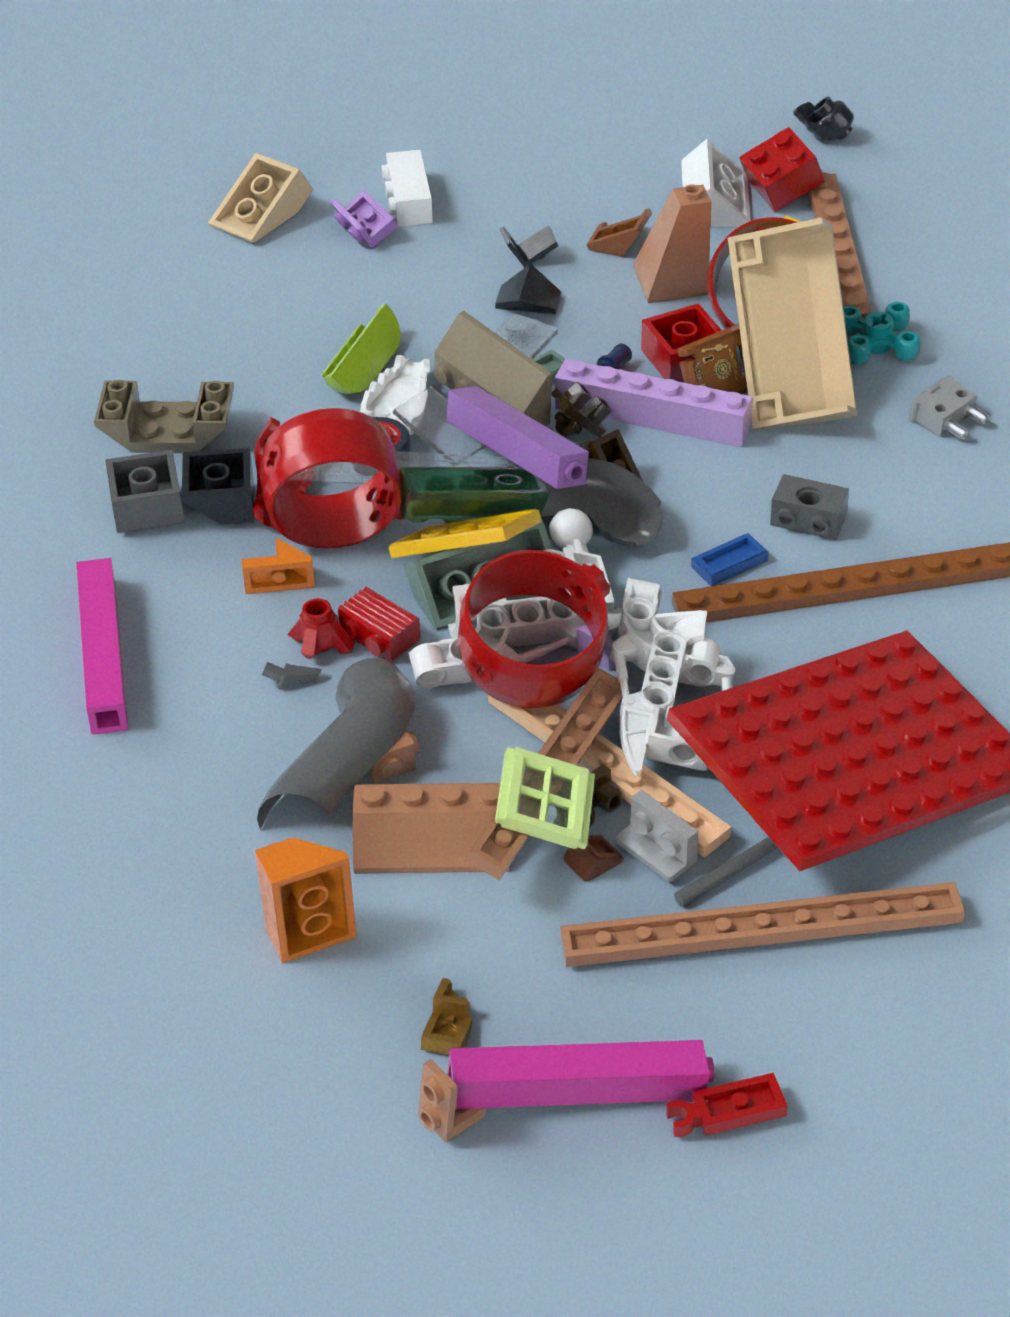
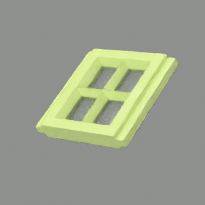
(545, 798)

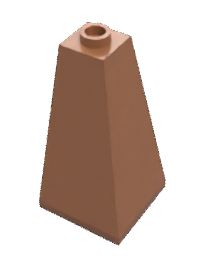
(677, 248)

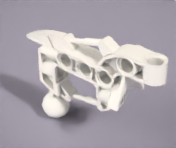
(517, 621)
(670, 651)

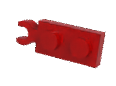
(729, 1106)

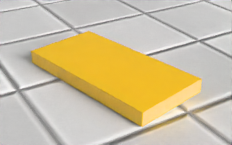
(465, 533)

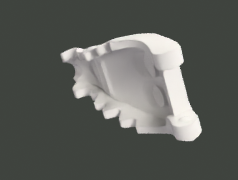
(395, 388)

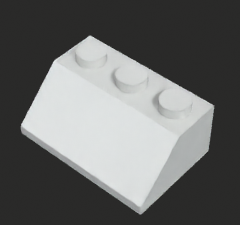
(723, 182)

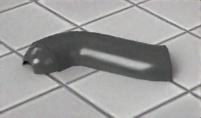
(614, 501)
(374, 711)

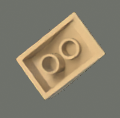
(261, 199)

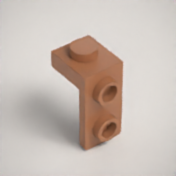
(397, 759)
(438, 1104)

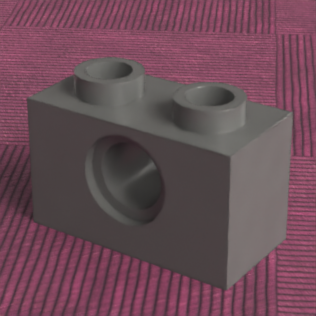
(809, 506)

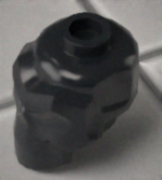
(826, 119)

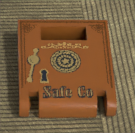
(715, 361)

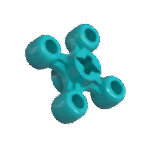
(880, 333)

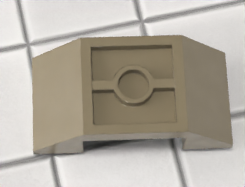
(163, 425)

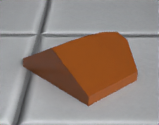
(618, 237)

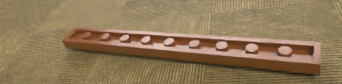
(847, 583)

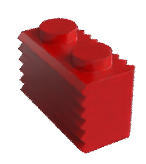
(379, 624)

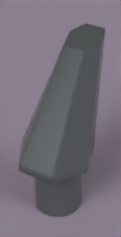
(290, 674)

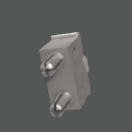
(946, 406)

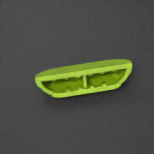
(364, 353)

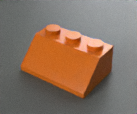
(305, 896)

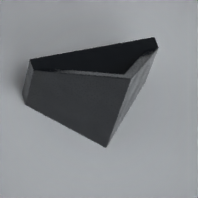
(529, 292)

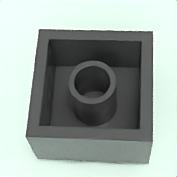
(144, 491)

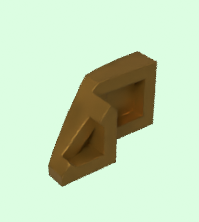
(449, 1022)

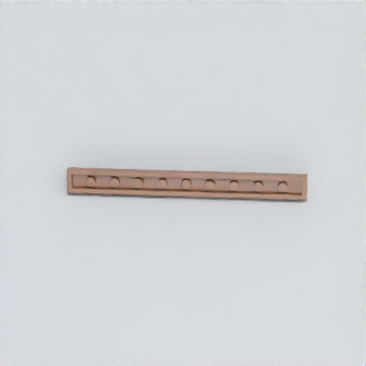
(761, 924)

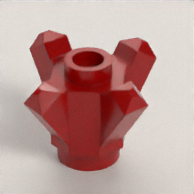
(320, 630)

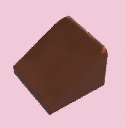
(593, 860)

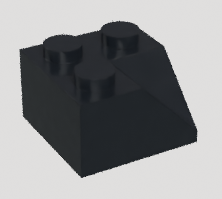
(219, 484)

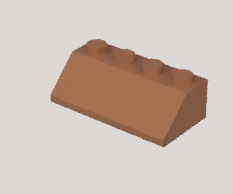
(419, 826)

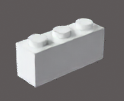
(407, 188)

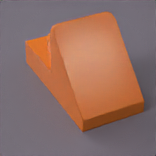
(286, 571)

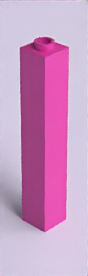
(101, 646)
(579, 1073)

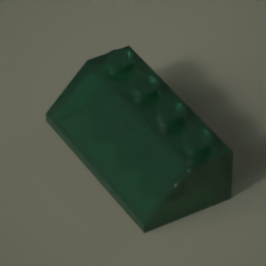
(468, 492)

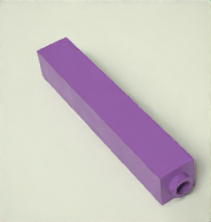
(517, 437)

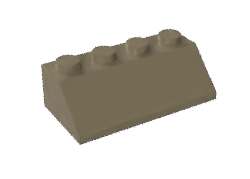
(481, 358)

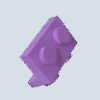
(365, 218)

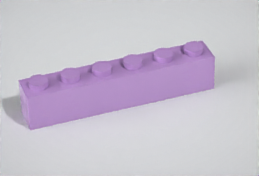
(663, 402)

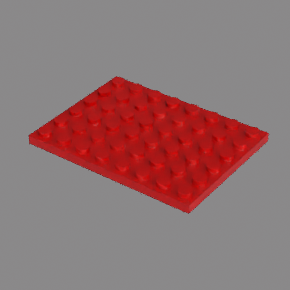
(850, 748)

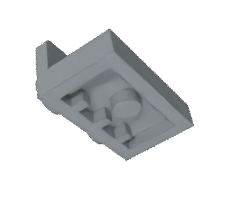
(659, 838)

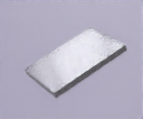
(427, 418)

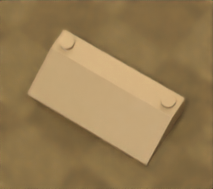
(792, 325)

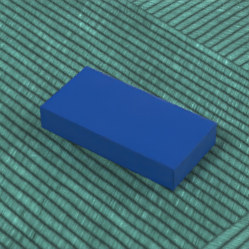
(729, 559)

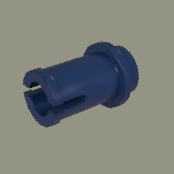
(617, 357)

